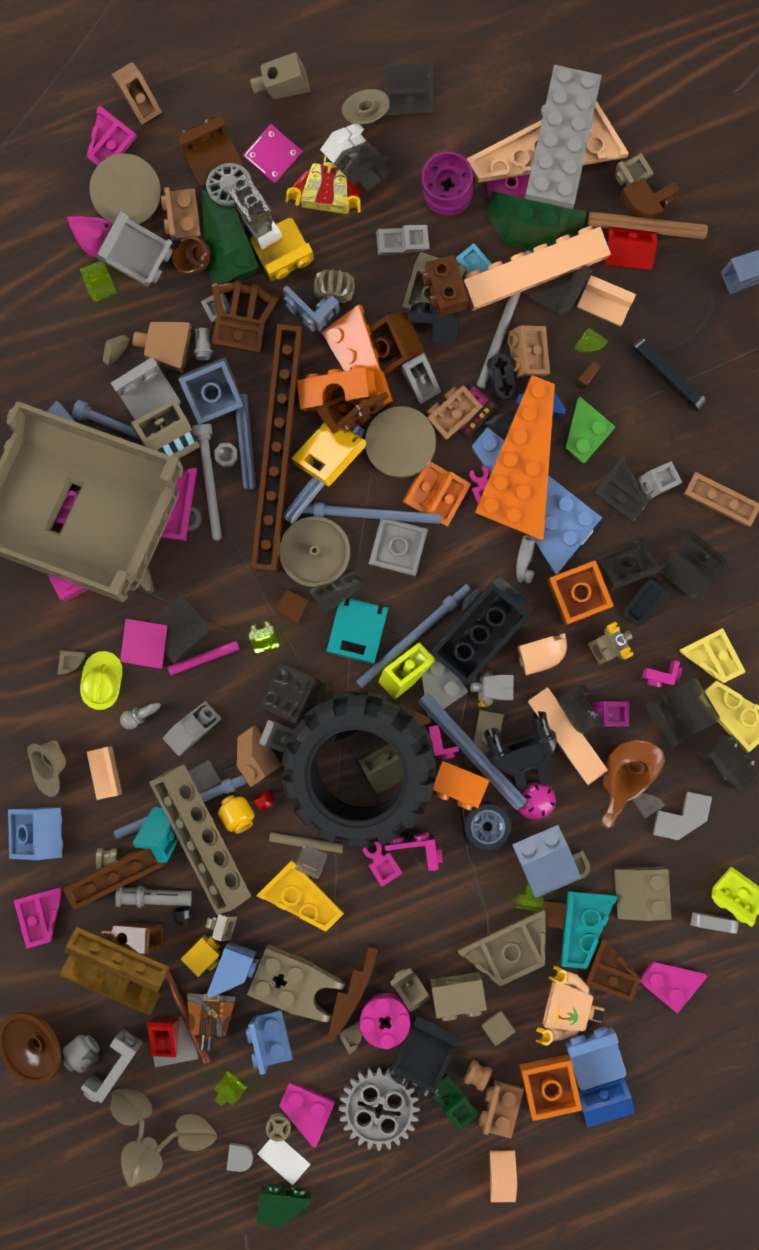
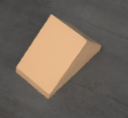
(503, 1176)

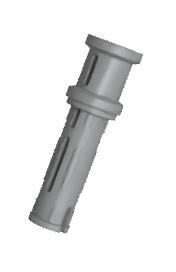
(141, 896)

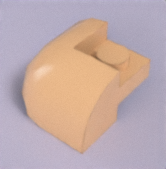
(542, 653)

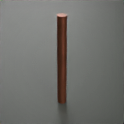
(182, 1006)

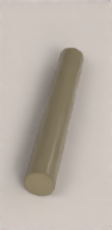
(301, 841)

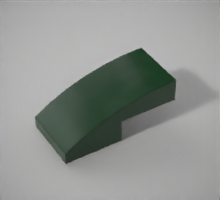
(455, 1103)

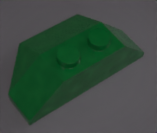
(532, 223)

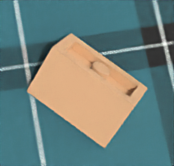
(606, 300)
(104, 772)

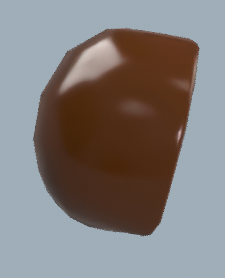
(191, 255)

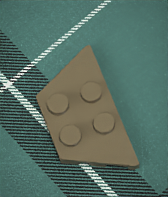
(510, 950)

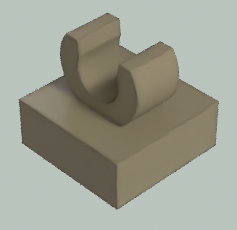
(222, 926)

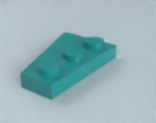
(583, 924)

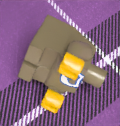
(611, 644)

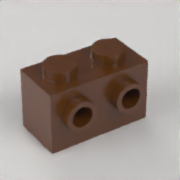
(446, 286)

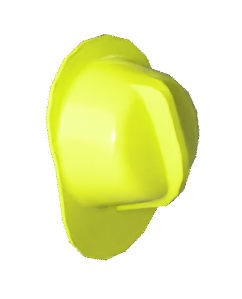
(101, 680)

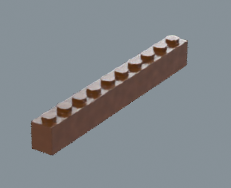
(277, 448)

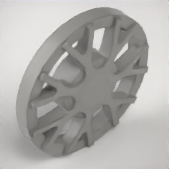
(225, 182)

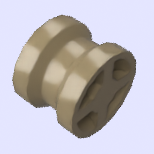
(105, 857)
(277, 1131)

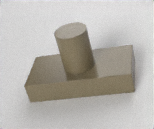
(485, 721)

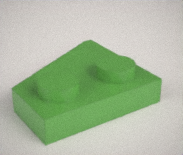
(586, 431)

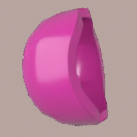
(538, 800)

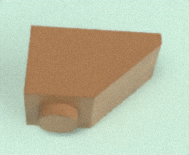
(136, 93)
(253, 758)

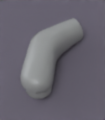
(524, 558)

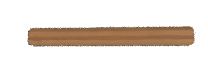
(659, 226)

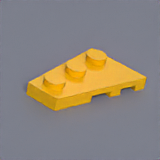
(302, 897)

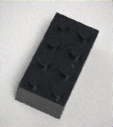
(482, 630)

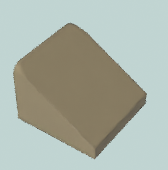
(146, 582)

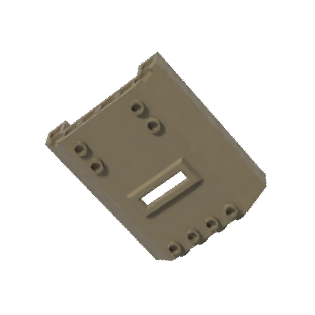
(115, 517)

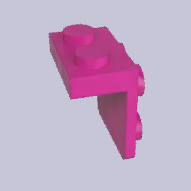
(433, 852)

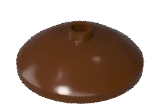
(29, 1048)

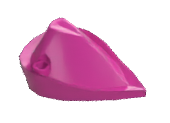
(90, 232)

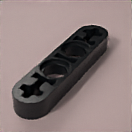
(668, 374)

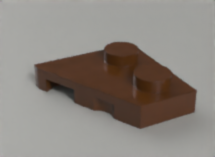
(612, 973)

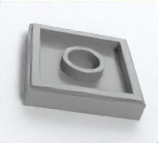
(398, 546)

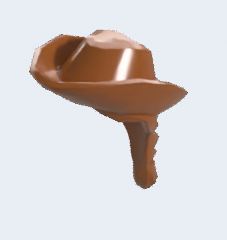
(630, 772)

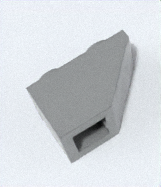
(191, 728)

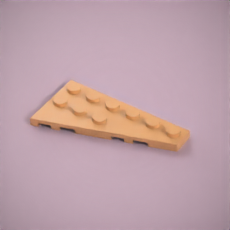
(516, 153)

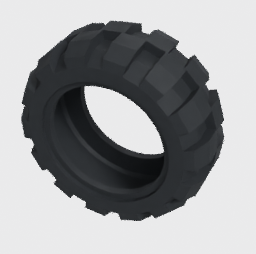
(346, 822)

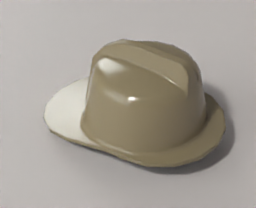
(46, 764)

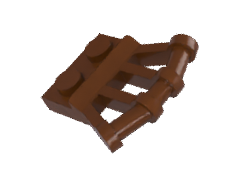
(235, 330)

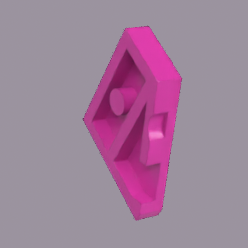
(108, 137)
(306, 1110)

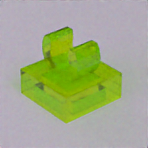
(263, 638)
(529, 901)
(228, 1089)

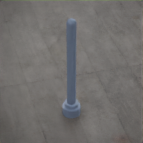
(83, 412)

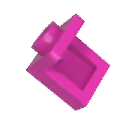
(657, 678)
(437, 747)

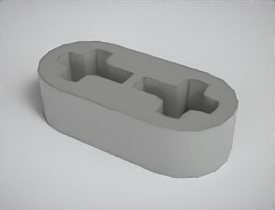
(714, 922)

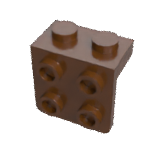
(208, 148)
(344, 415)

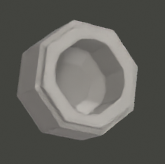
(226, 454)

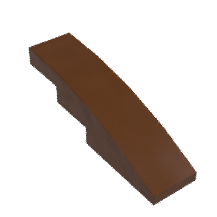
(349, 999)

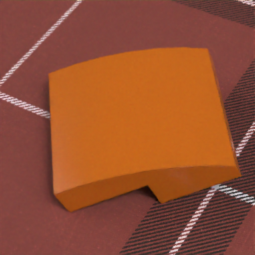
(436, 492)

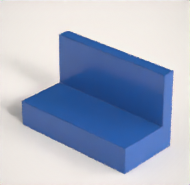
(606, 1102)

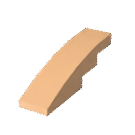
(569, 740)

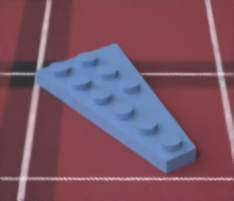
(566, 517)

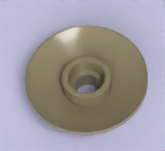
(365, 106)

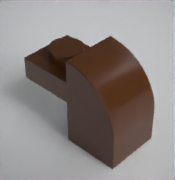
(644, 203)

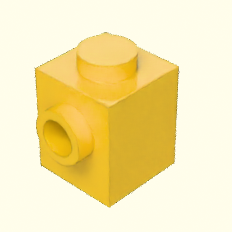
(203, 955)

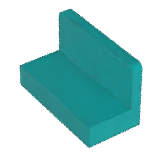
(157, 835)

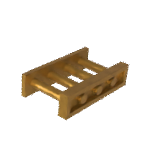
(113, 971)

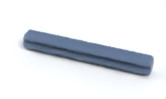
(246, 445)

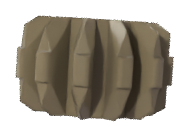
(334, 283)

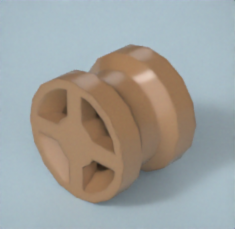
(477, 1075)

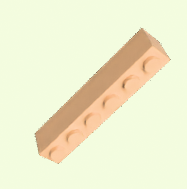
(535, 268)

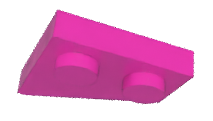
(38, 916)
(672, 983)

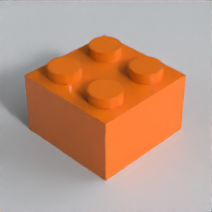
(579, 593)
(459, 784)
(550, 1087)

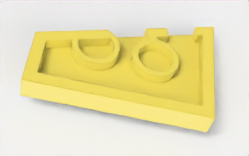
(736, 715)

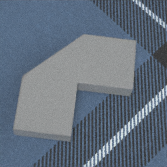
(694, 814)

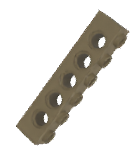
(200, 839)

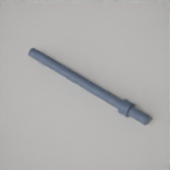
(320, 510)
(450, 604)
(227, 786)

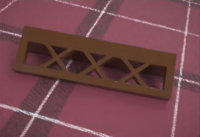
(111, 877)

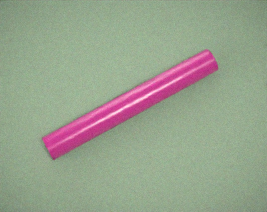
(203, 658)

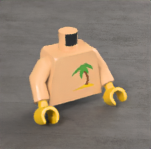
(567, 1008)

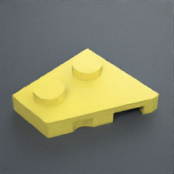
(715, 656)

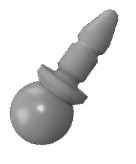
(131, 718)

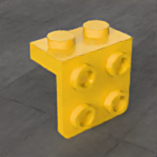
(286, 253)

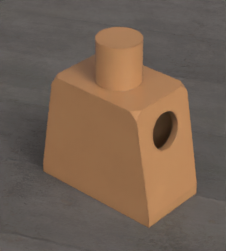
(166, 343)

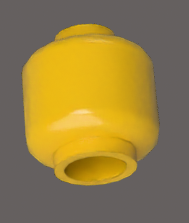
(236, 814)

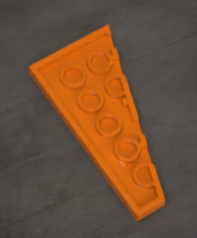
(520, 475)

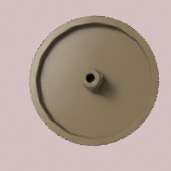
(127, 186)
(400, 442)
(314, 551)

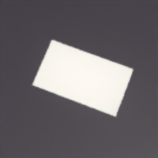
(284, 1160)

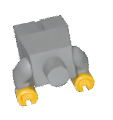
(492, 687)

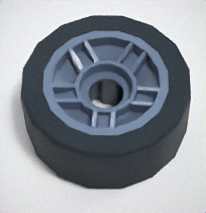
(487, 839)

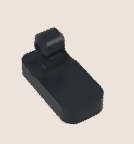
(646, 601)

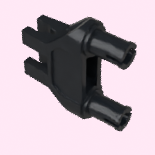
(525, 753)

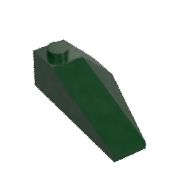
(227, 242)

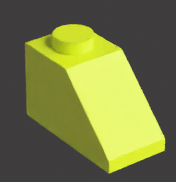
(406, 670)

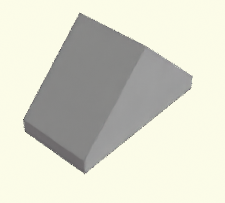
(421, 378)

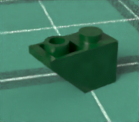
(281, 1205)

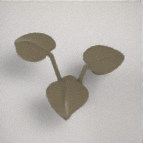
(141, 1158)

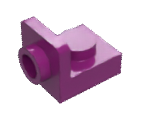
(612, 712)

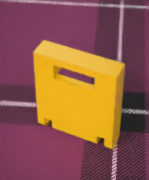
(332, 450)

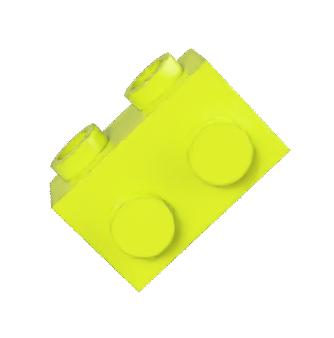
(737, 895)

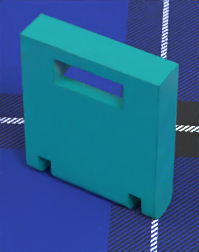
(358, 625)

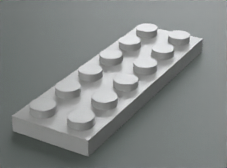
(563, 137)

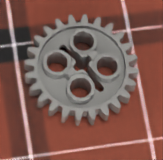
(372, 1130)

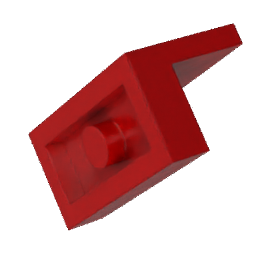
(631, 248)

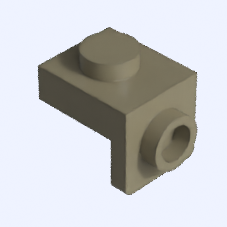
(633, 170)
(410, 988)

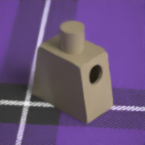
(282, 77)

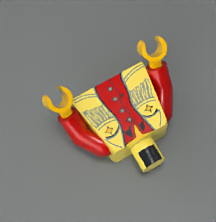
(325, 189)

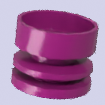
(443, 171)

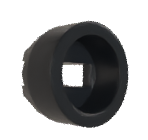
(183, 915)

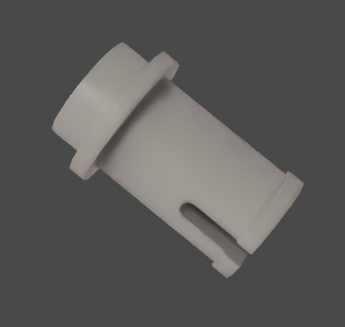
(202, 344)

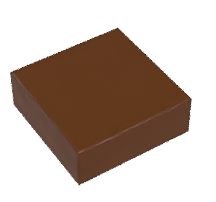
(588, 375)
(292, 605)
(554, 914)

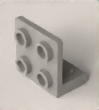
(144, 389)

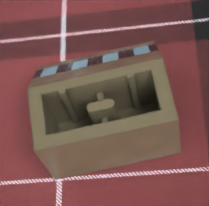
(166, 431)

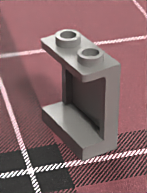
(134, 250)
(127, 1046)

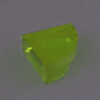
(590, 342)

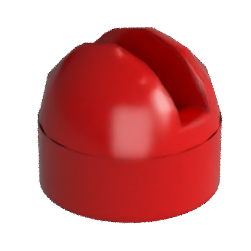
(264, 800)

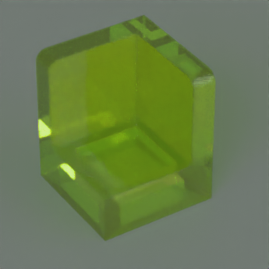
(98, 281)

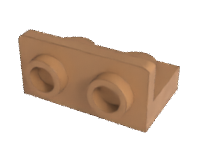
(182, 213)
(529, 351)
(454, 411)
(502, 1109)

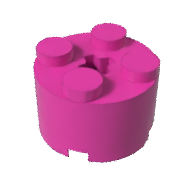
(385, 1034)

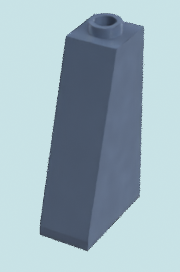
(742, 272)

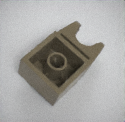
(302, 983)

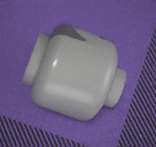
(81, 1053)

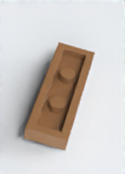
(722, 499)

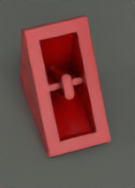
(163, 1036)

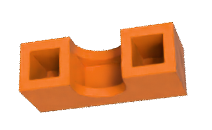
(317, 389)

